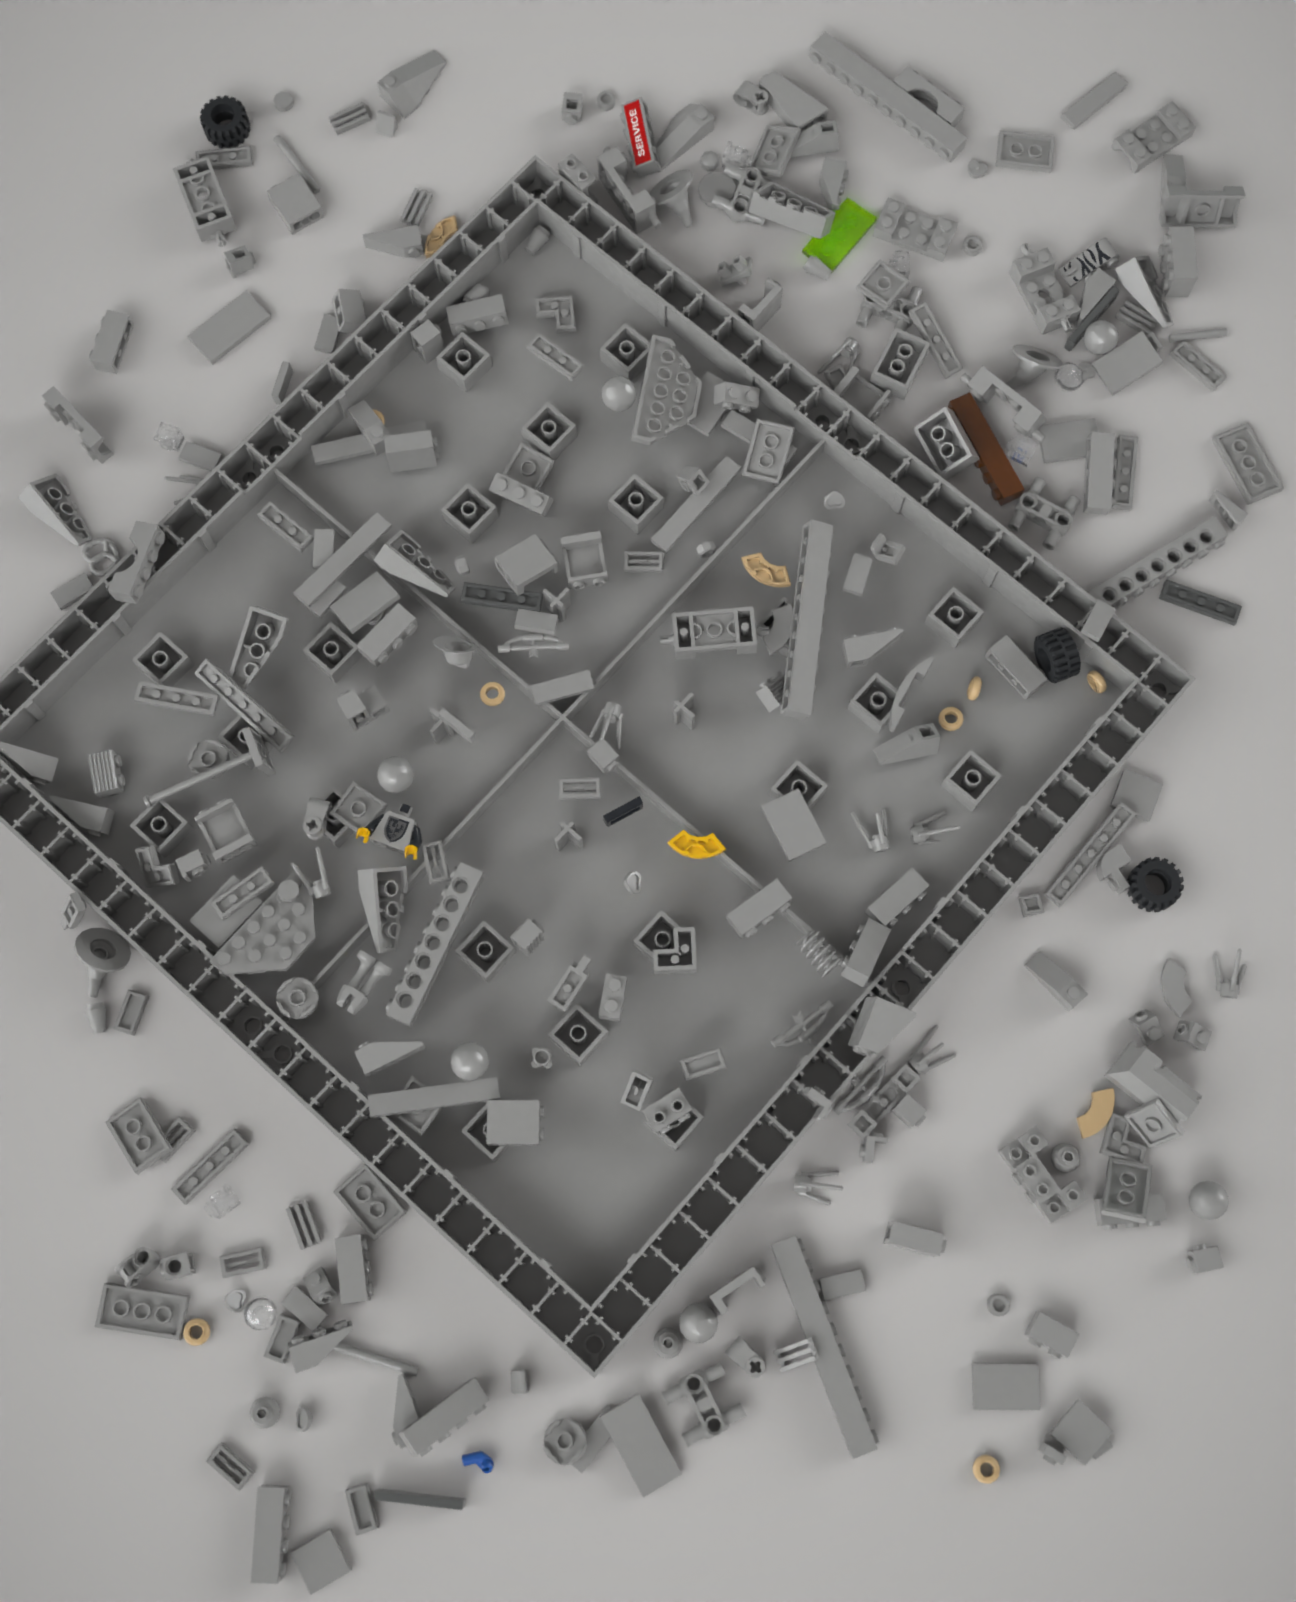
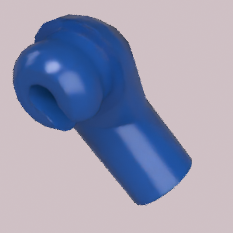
(480, 1459)

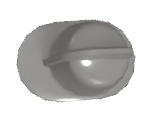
(456, 650)

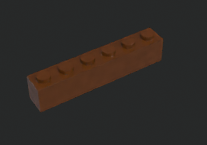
(993, 462)

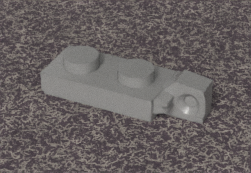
(73, 911)
(570, 984)

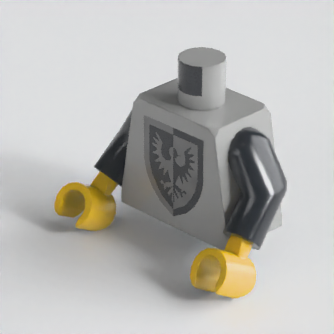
(394, 832)

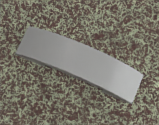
(918, 673)
(889, 1095)

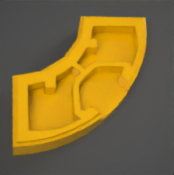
(696, 847)

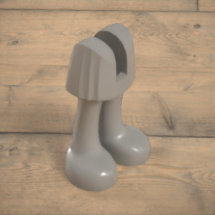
(360, 996)

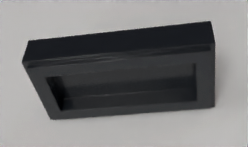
(623, 811)

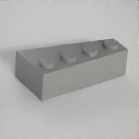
(791, 210)

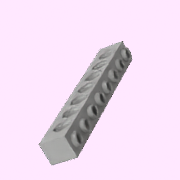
(1210, 530)
(460, 874)

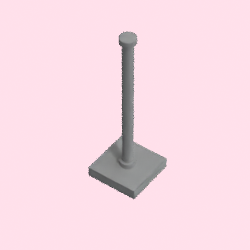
(257, 752)

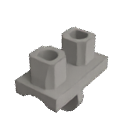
(736, 272)

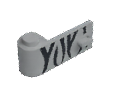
(1088, 261)

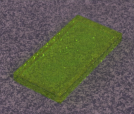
(848, 228)

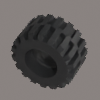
(220, 110)
(1057, 655)
(1166, 873)

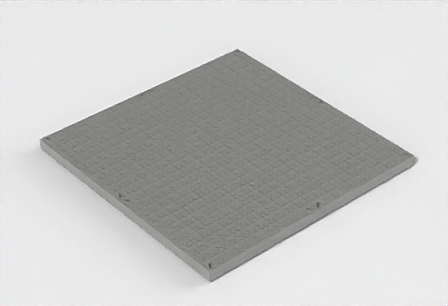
(604, 1207)

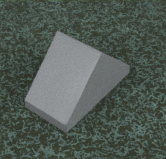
(637, 1090)

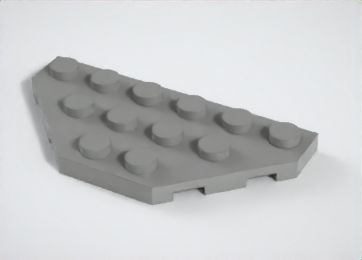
(667, 393)
(271, 936)

